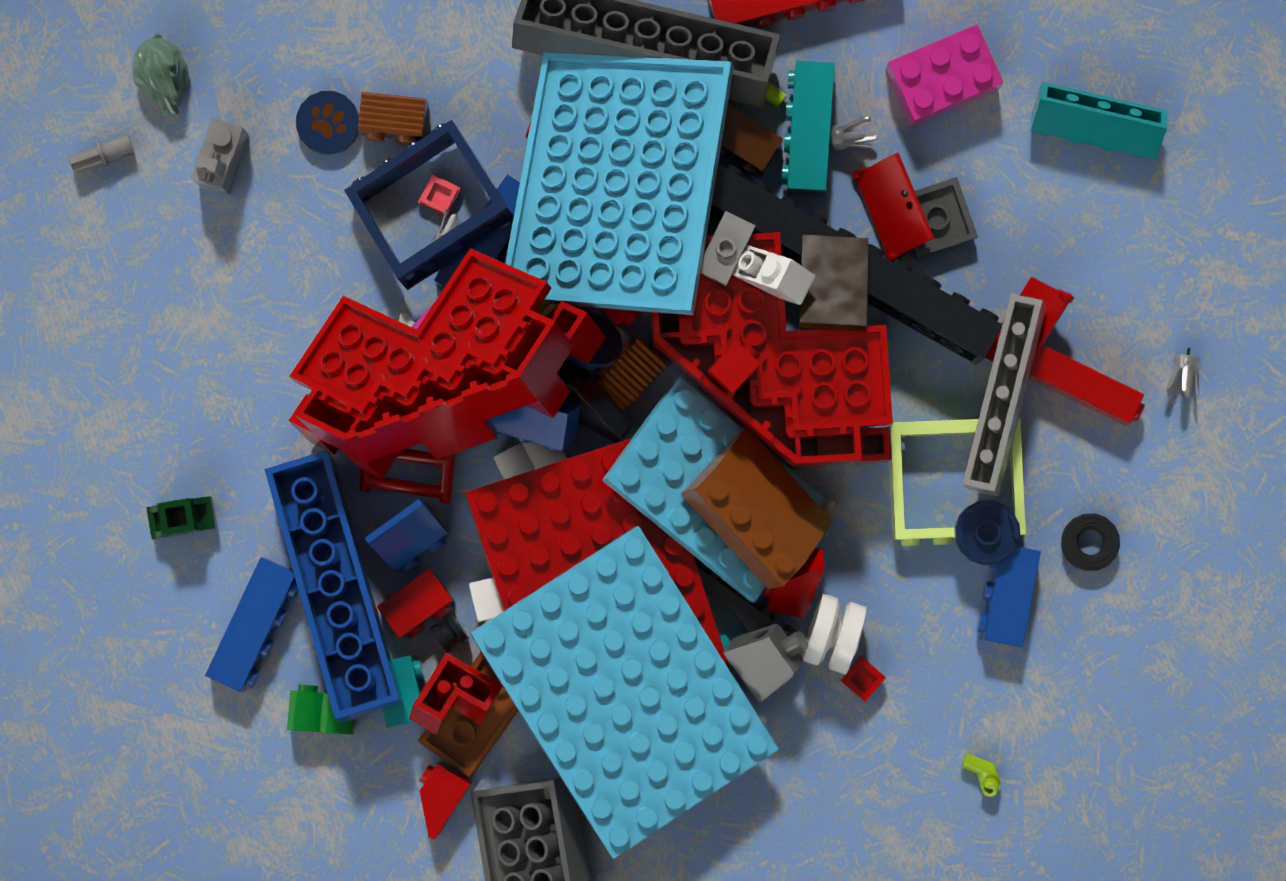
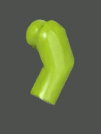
(986, 774)

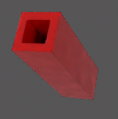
(1086, 386)

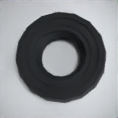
(1076, 556)

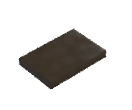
(840, 285)

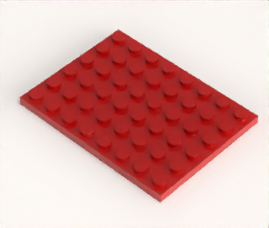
(560, 516)

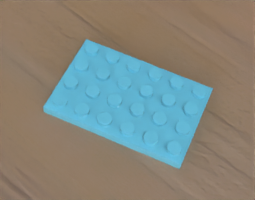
(664, 458)

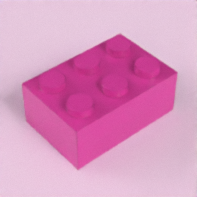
(944, 75)

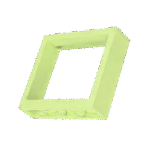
(943, 536)

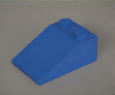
(409, 536)

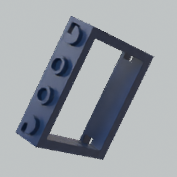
(454, 242)

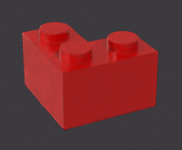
(457, 688)

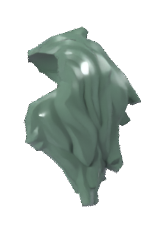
(161, 73)

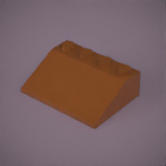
(758, 509)

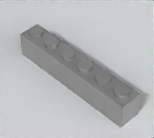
(1004, 394)

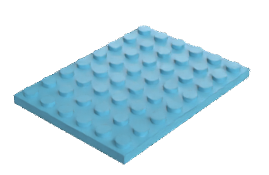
(620, 179)
(624, 691)

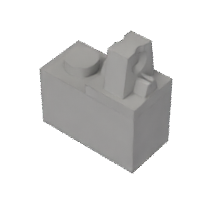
(220, 156)

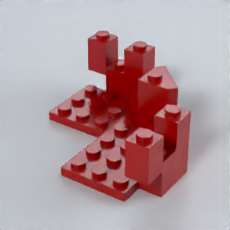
(810, 383)
(438, 384)

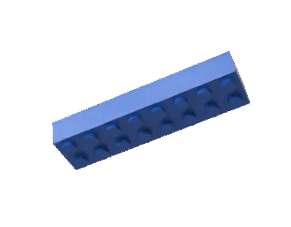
(334, 586)

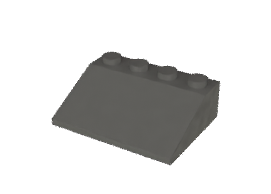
(530, 832)

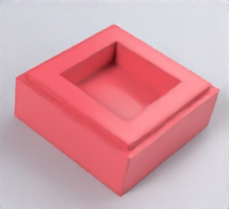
(439, 195)

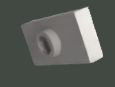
(726, 248)

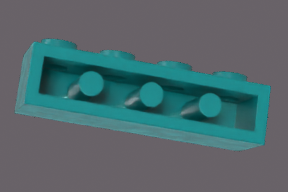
(1099, 121)
(809, 128)

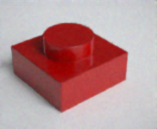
(863, 679)

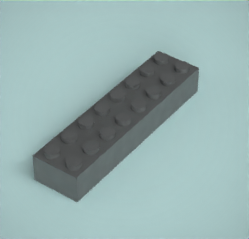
(648, 31)

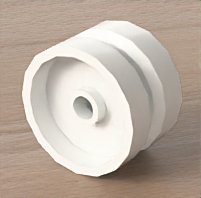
(832, 634)

